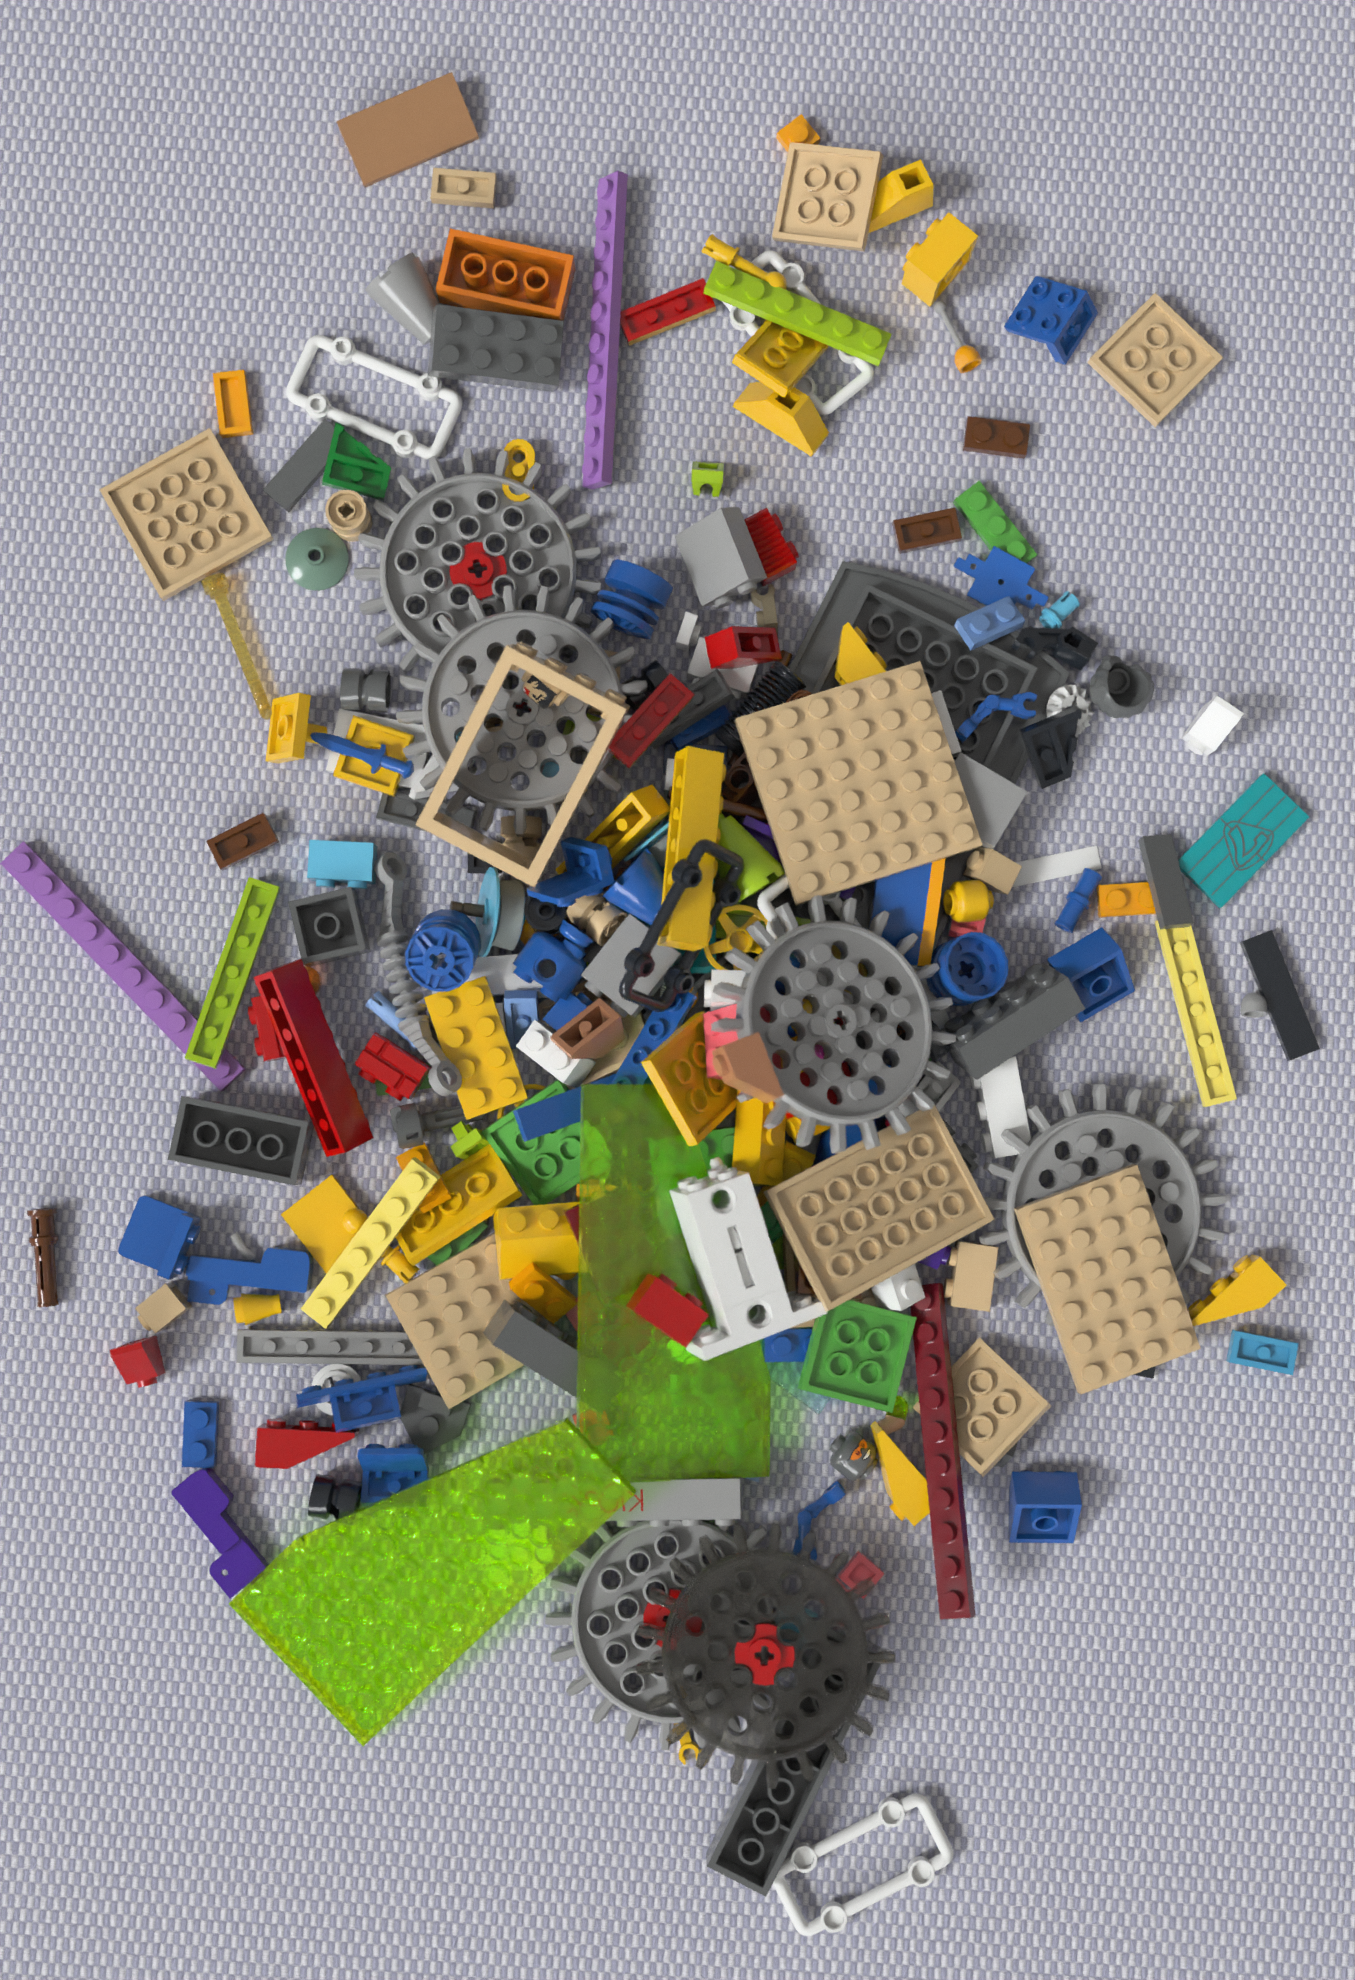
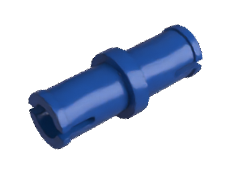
(1078, 900)

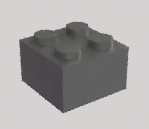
(329, 926)

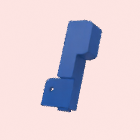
(279, 1270)

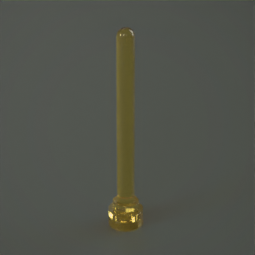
(217, 588)

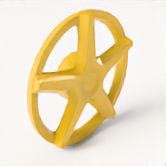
(736, 936)

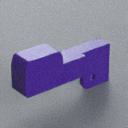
(205, 1501)

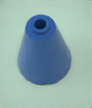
(639, 888)

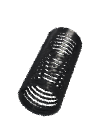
(785, 677)

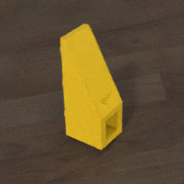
(901, 195)
(1244, 1290)

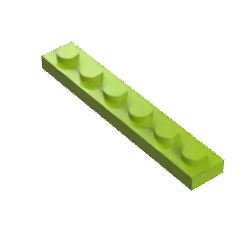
(797, 313)
(232, 973)

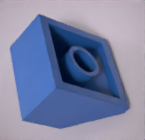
(1095, 971)
(1043, 1507)

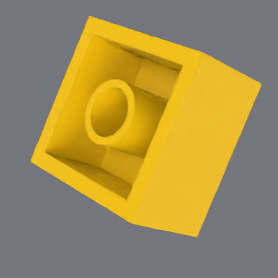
(939, 258)

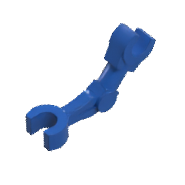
(995, 703)
(812, 1510)

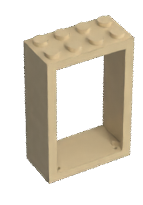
(481, 846)

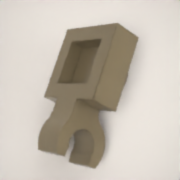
(767, 616)

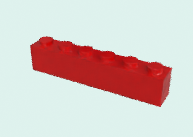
(313, 1057)

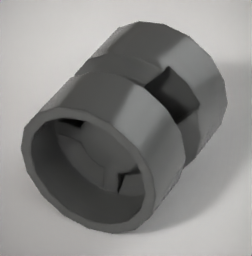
(365, 689)

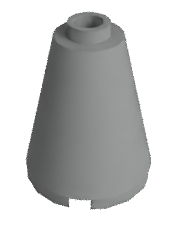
(406, 295)

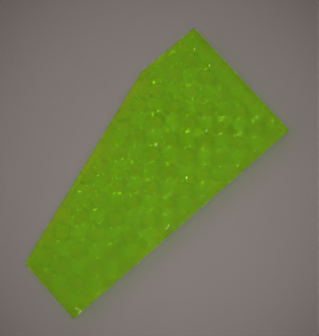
(638, 1391)
(414, 1580)

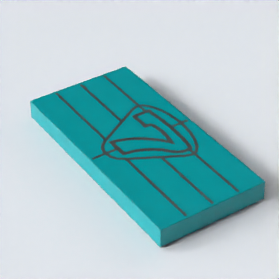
(1241, 840)

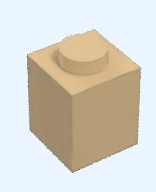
(992, 869)
(162, 1308)

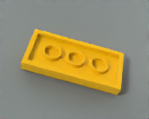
(478, 1046)
(476, 1190)

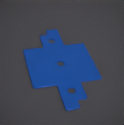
(1000, 566)

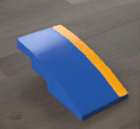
(913, 907)

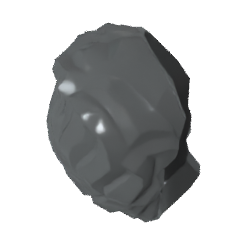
(1120, 688)

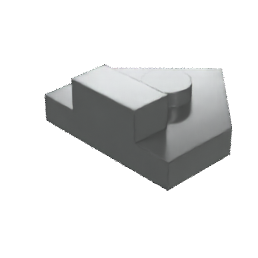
(430, 1420)

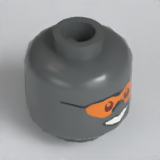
(853, 1456)

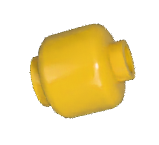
(968, 901)

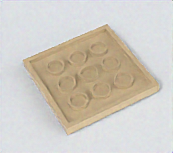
(186, 514)
(446, 1319)

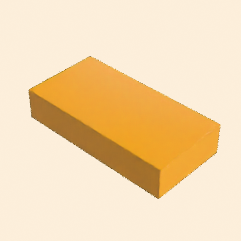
(232, 403)

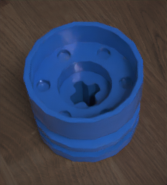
(633, 594)
(446, 933)
(982, 966)

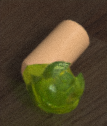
(895, 1420)

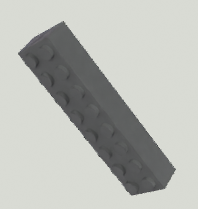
(766, 1820)

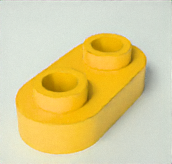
(518, 470)

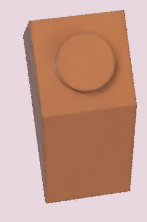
(591, 1032)
(748, 1068)

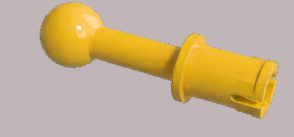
(729, 256)
(393, 1258)

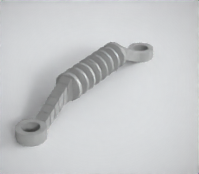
(391, 936)

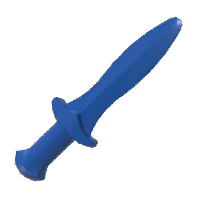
(374, 757)

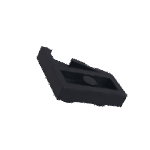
(1052, 745)

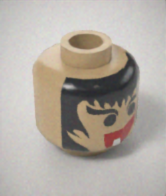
(542, 692)

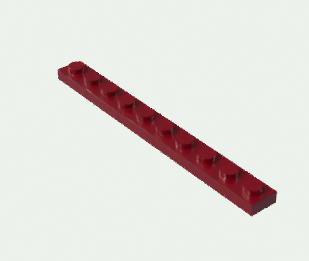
(942, 1456)

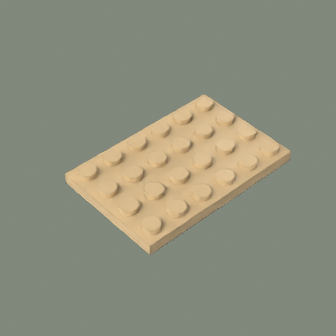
(878, 1208)
(1107, 1278)

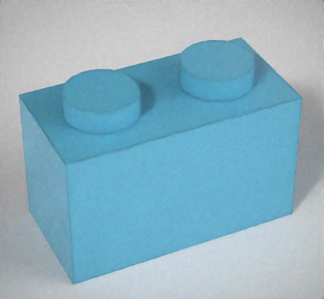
(342, 863)

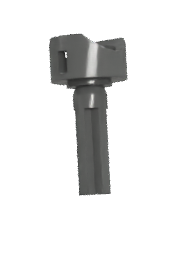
(411, 1125)

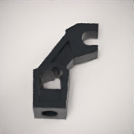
(1067, 644)

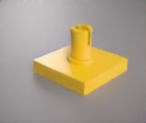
(290, 728)

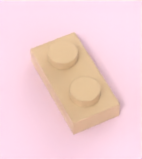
(463, 188)

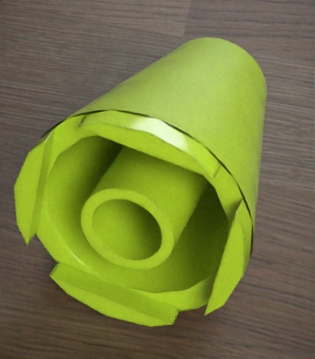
(759, 865)

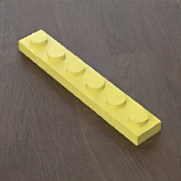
(1196, 1015)
(370, 1242)

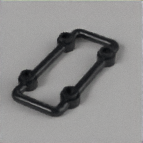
(685, 875)

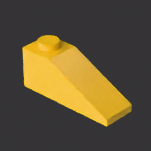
(901, 1479)

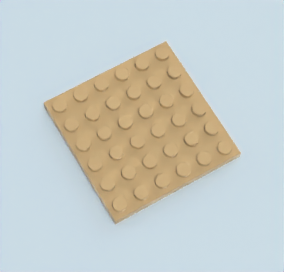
(858, 782)

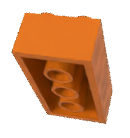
(504, 276)

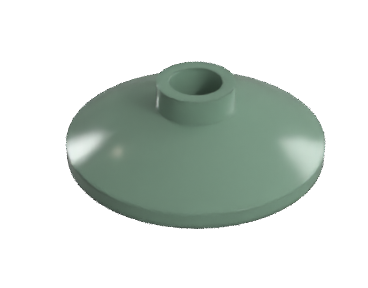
(322, 573)

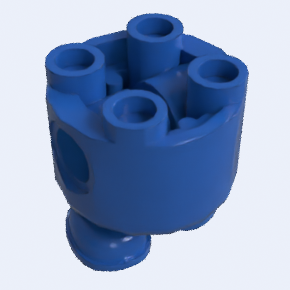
(566, 955)

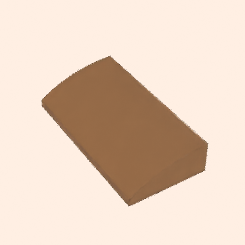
(407, 129)

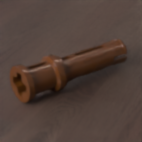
(43, 1240)

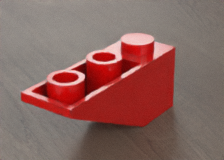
(288, 1445)

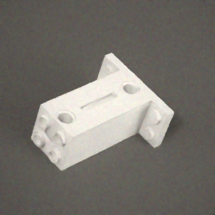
(735, 1264)

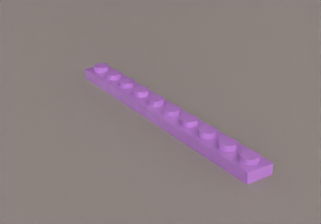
(605, 330)
(113, 957)

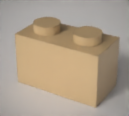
(971, 1275)

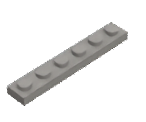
(325, 1347)

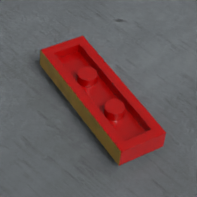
(666, 312)
(650, 720)

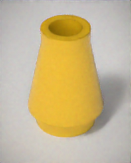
(255, 1307)

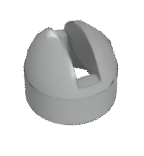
(1253, 1006)

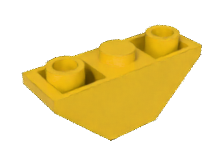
(788, 417)
(855, 658)

